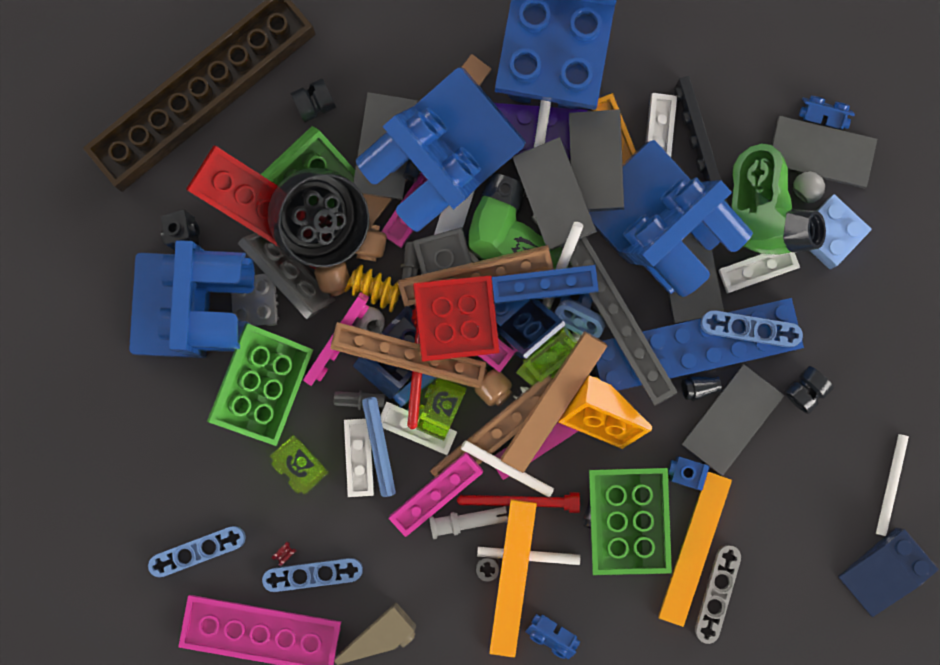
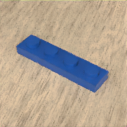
(545, 284)

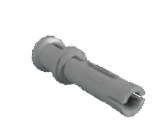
(455, 523)

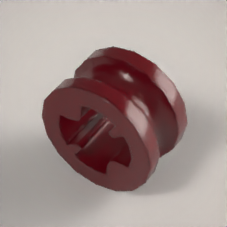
(284, 554)

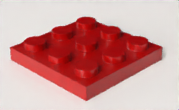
(456, 318)

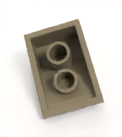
(383, 635)

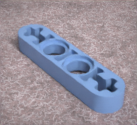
(751, 327)
(196, 549)
(313, 578)

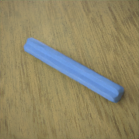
(378, 446)

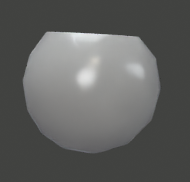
(809, 187)
(371, 321)

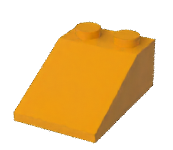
(604, 414)

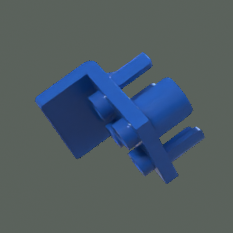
(555, 51)
(454, 141)
(661, 212)
(174, 301)

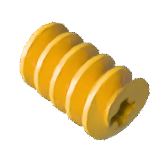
(374, 287)

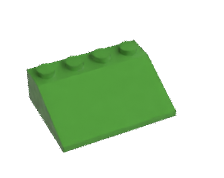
(309, 151)
(260, 385)
(630, 521)

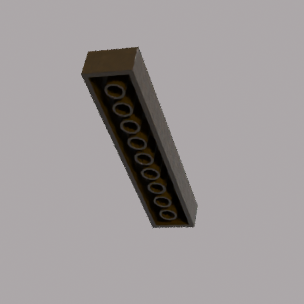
(199, 91)

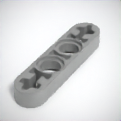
(722, 595)

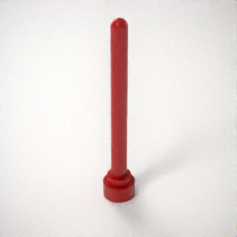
(415, 390)
(568, 502)

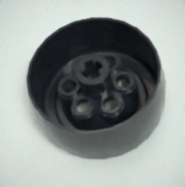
(344, 232)

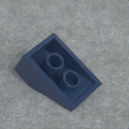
(529, 328)
(387, 377)
(888, 572)

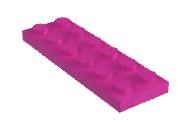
(258, 633)

